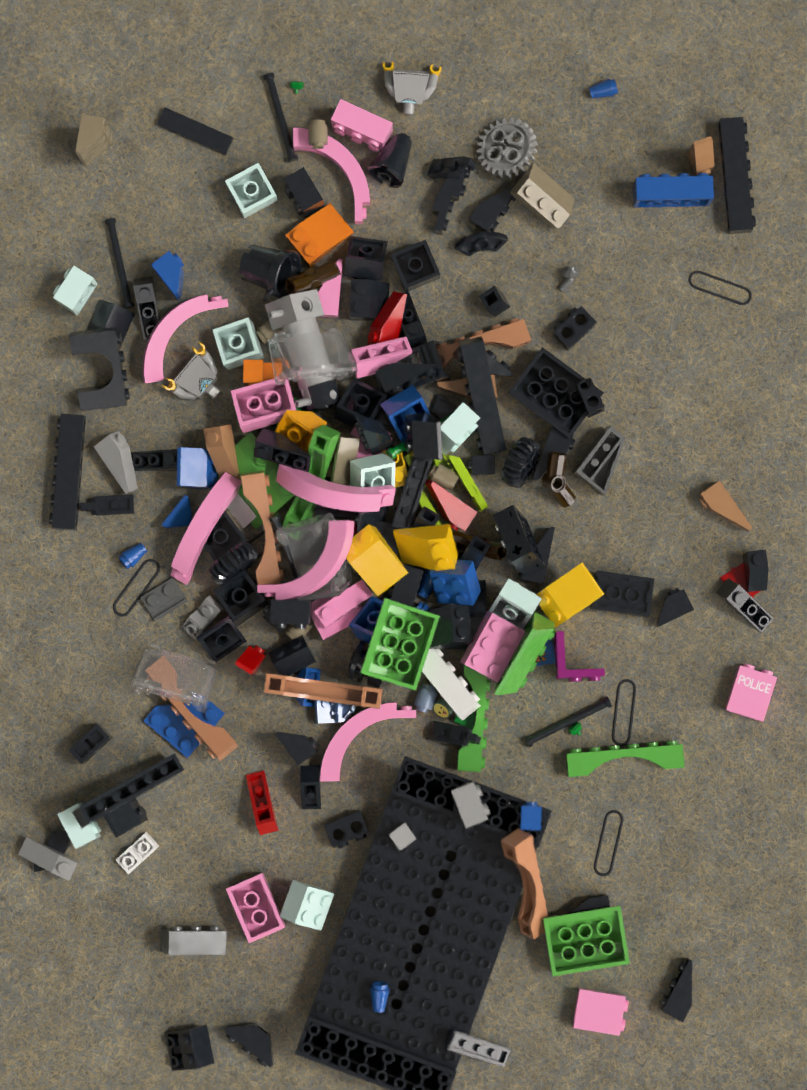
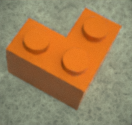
(256, 371)

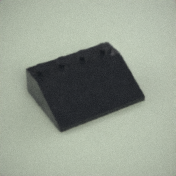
(551, 392)

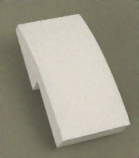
(137, 853)

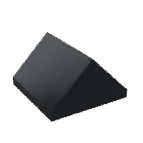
(111, 315)
(221, 639)

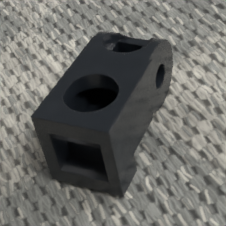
(590, 397)

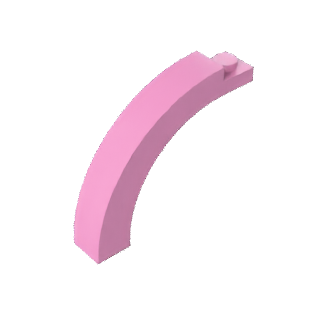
(346, 162)
(155, 347)
(332, 494)
(202, 525)
(329, 563)
(337, 747)

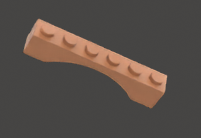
(510, 336)
(255, 490)
(323, 691)
(215, 738)
(520, 849)

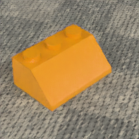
(299, 427)

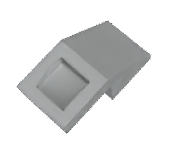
(202, 617)

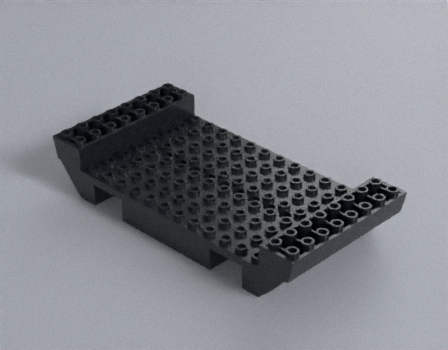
(382, 922)

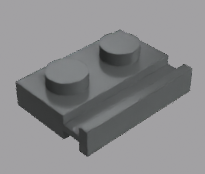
(164, 599)

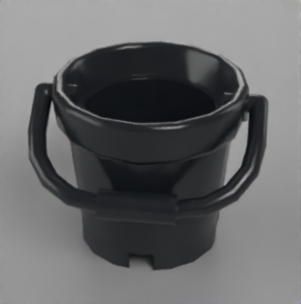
(270, 269)

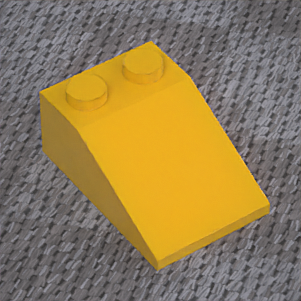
(427, 547)
(375, 560)
(569, 595)

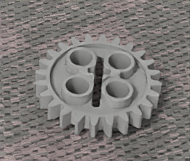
(510, 132)

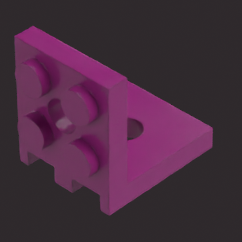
(572, 675)

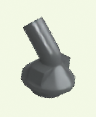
(570, 274)

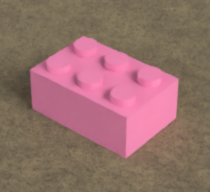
(361, 126)
(262, 404)
(492, 646)
(255, 907)

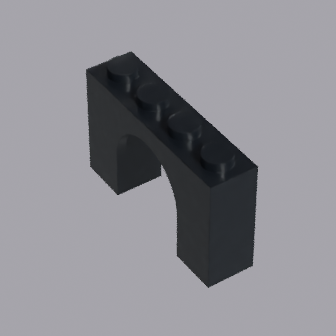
(105, 342)
(475, 550)

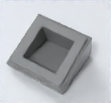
(402, 836)

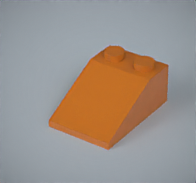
(319, 234)

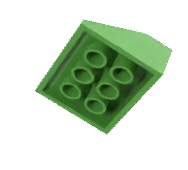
(249, 463)
(399, 644)
(523, 660)
(586, 940)

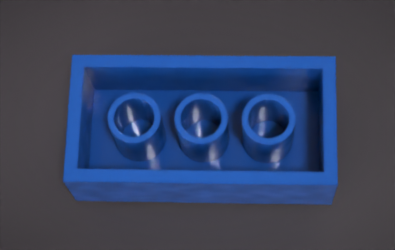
(673, 191)

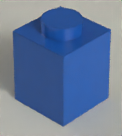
(530, 816)

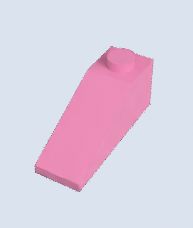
(330, 294)
(379, 355)
(342, 604)

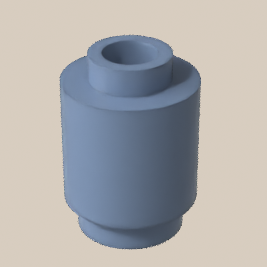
(425, 698)

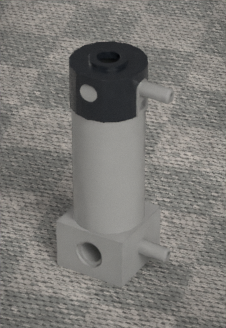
(296, 315)

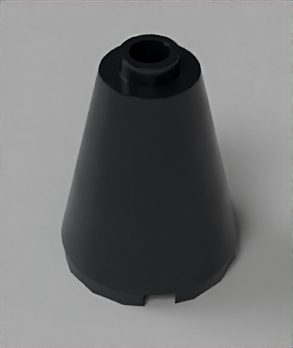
(392, 161)

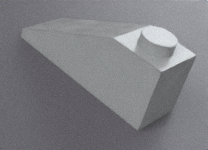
(118, 459)
(48, 858)

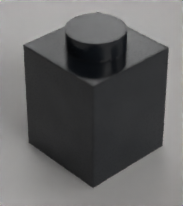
(494, 301)
(482, 465)

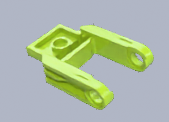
(455, 464)

